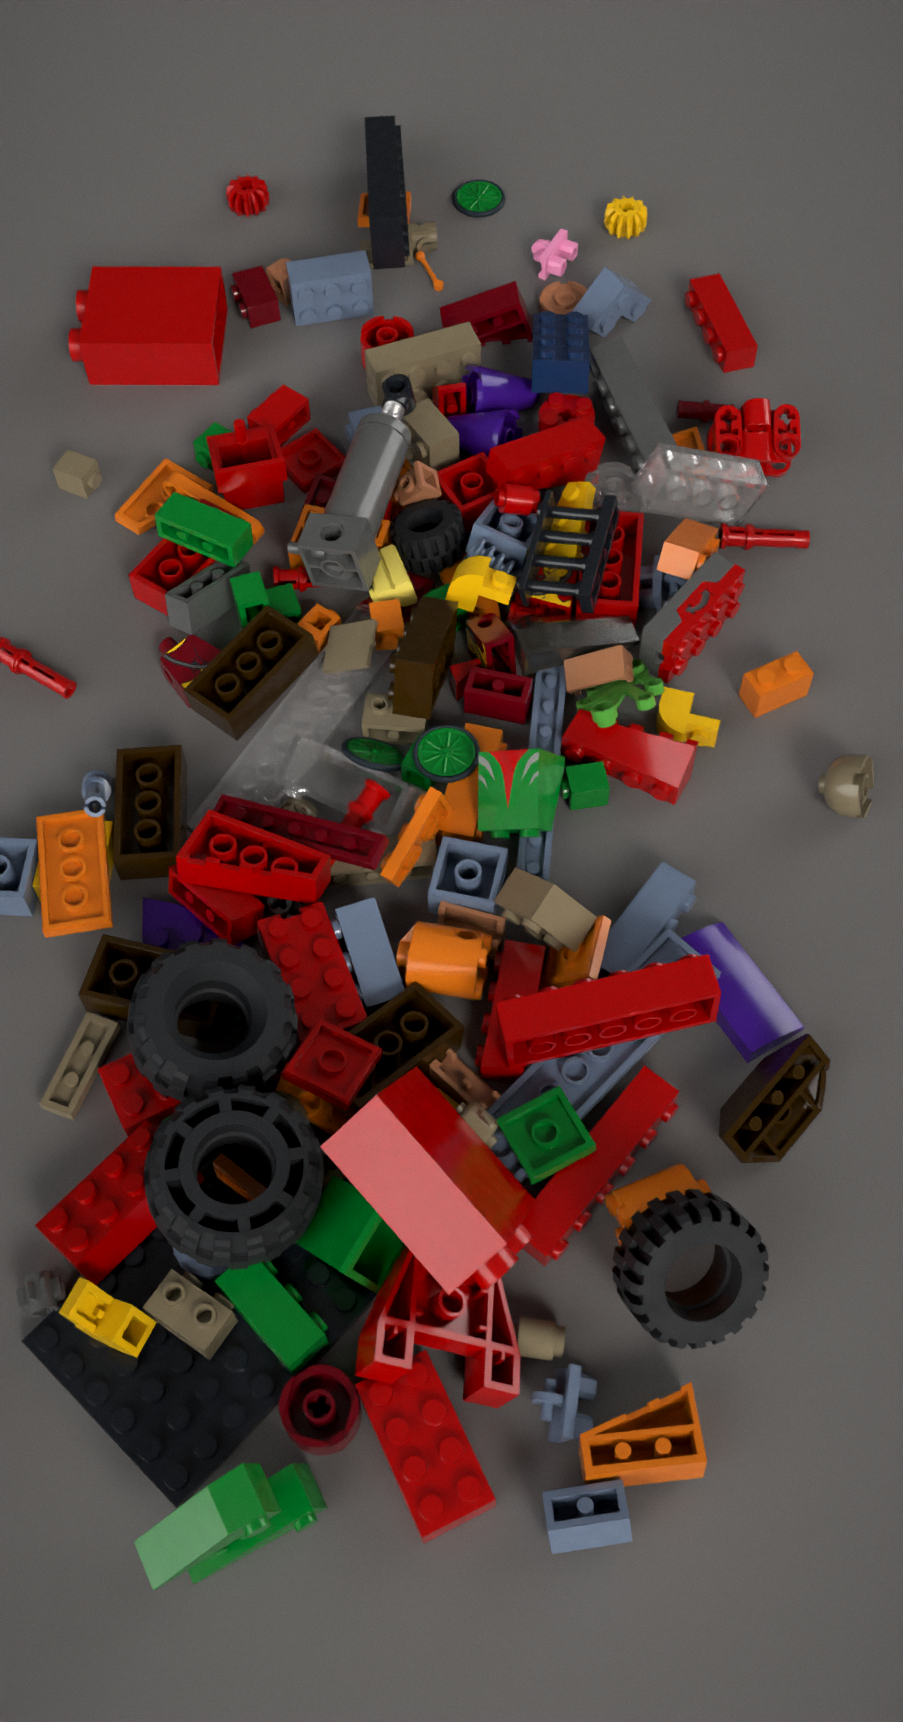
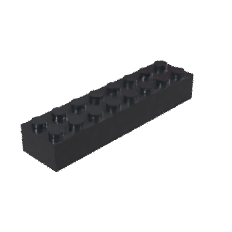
(386, 193)

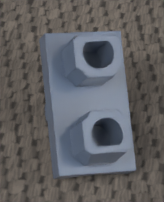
(663, 586)
(561, 1400)

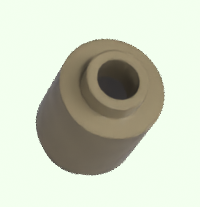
(539, 1338)

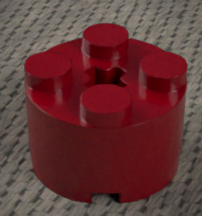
(308, 1391)

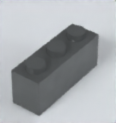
(203, 597)

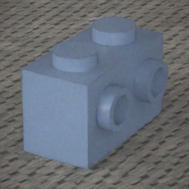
(587, 1516)

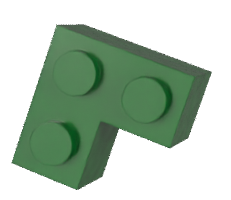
(252, 597)

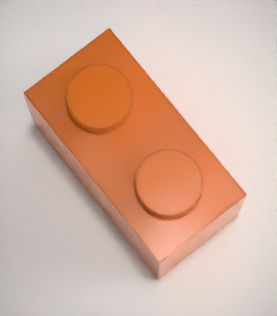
(775, 684)

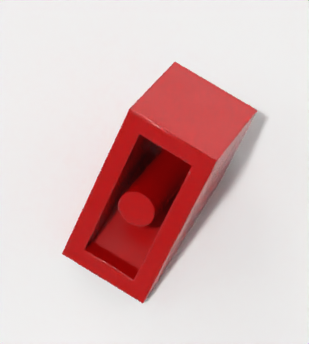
(450, 399)

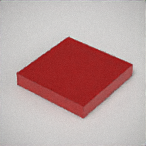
(309, 456)
(332, 1064)

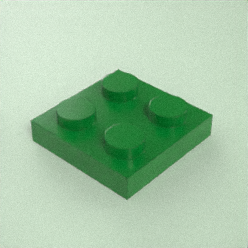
(546, 1135)

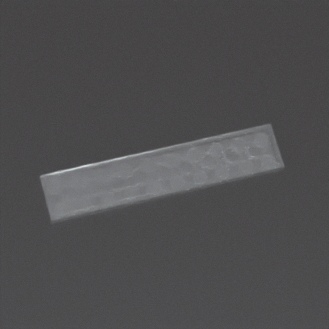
(311, 709)

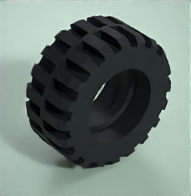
(715, 1302)

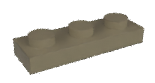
(80, 1066)

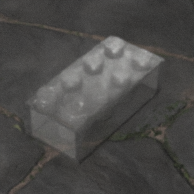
(699, 485)

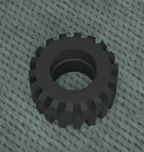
(429, 536)

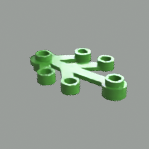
(605, 711)

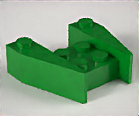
(229, 1522)

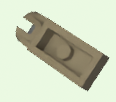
(421, 238)

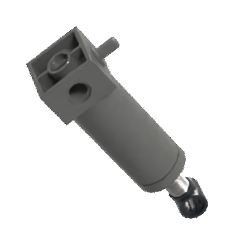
(341, 542)

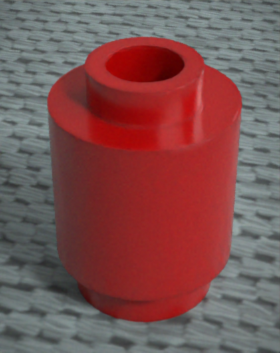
(517, 499)

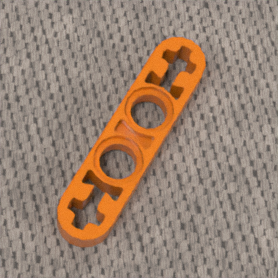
(180, 484)

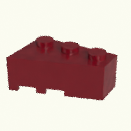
(493, 314)

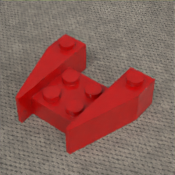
(465, 1322)

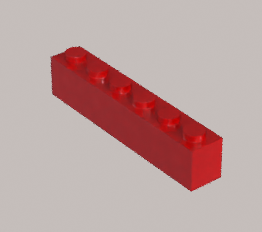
(578, 1187)

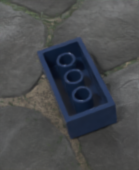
(560, 353)

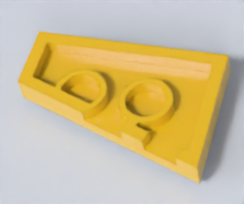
(575, 496)

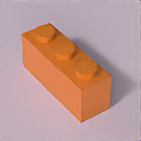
(688, 548)

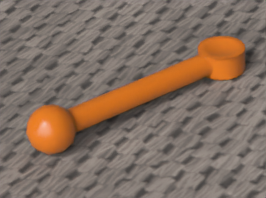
(438, 285)

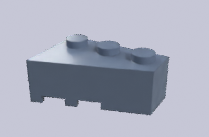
(368, 952)

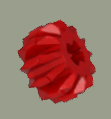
(247, 195)

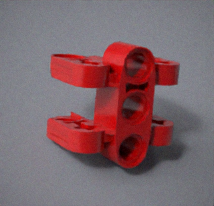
(757, 434)

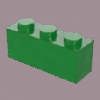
(204, 529)
(274, 1313)

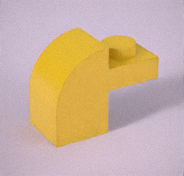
(476, 578)
(676, 719)
(107, 1318)

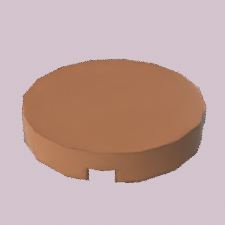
(561, 297)

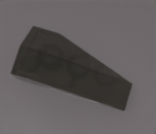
(548, 639)

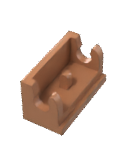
(598, 668)
(471, 919)
(461, 1082)

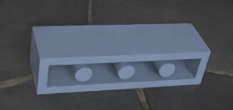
(647, 918)

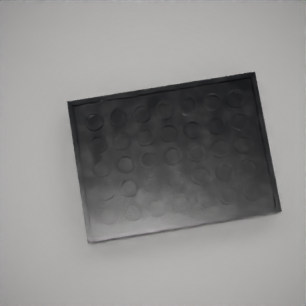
(172, 1404)

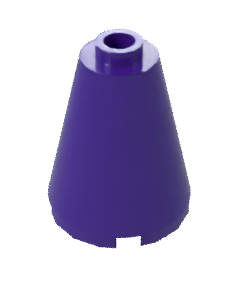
(497, 390)
(486, 430)

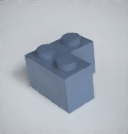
(609, 299)

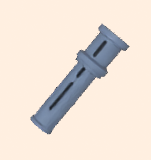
(96, 798)

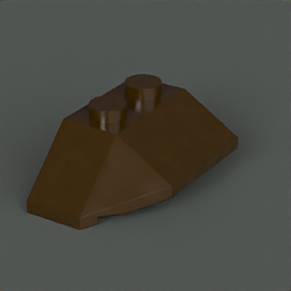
(775, 1102)

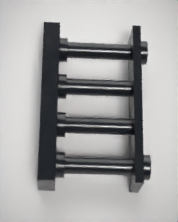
(592, 566)

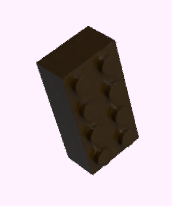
(423, 657)
(251, 672)
(149, 810)
(114, 975)
(412, 1033)

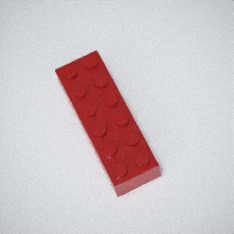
(608, 1010)

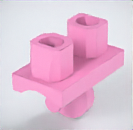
(554, 254)

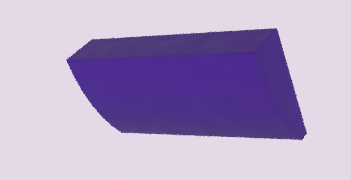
(749, 1005)

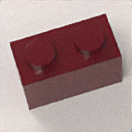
(255, 297)
(498, 695)

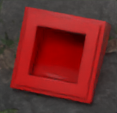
(459, 675)

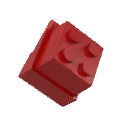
(248, 466)

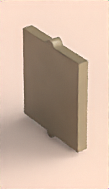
(350, 646)

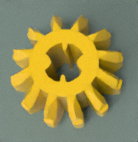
(625, 217)

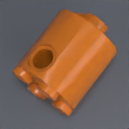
(445, 959)
(634, 1196)

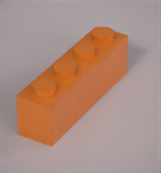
(464, 793)

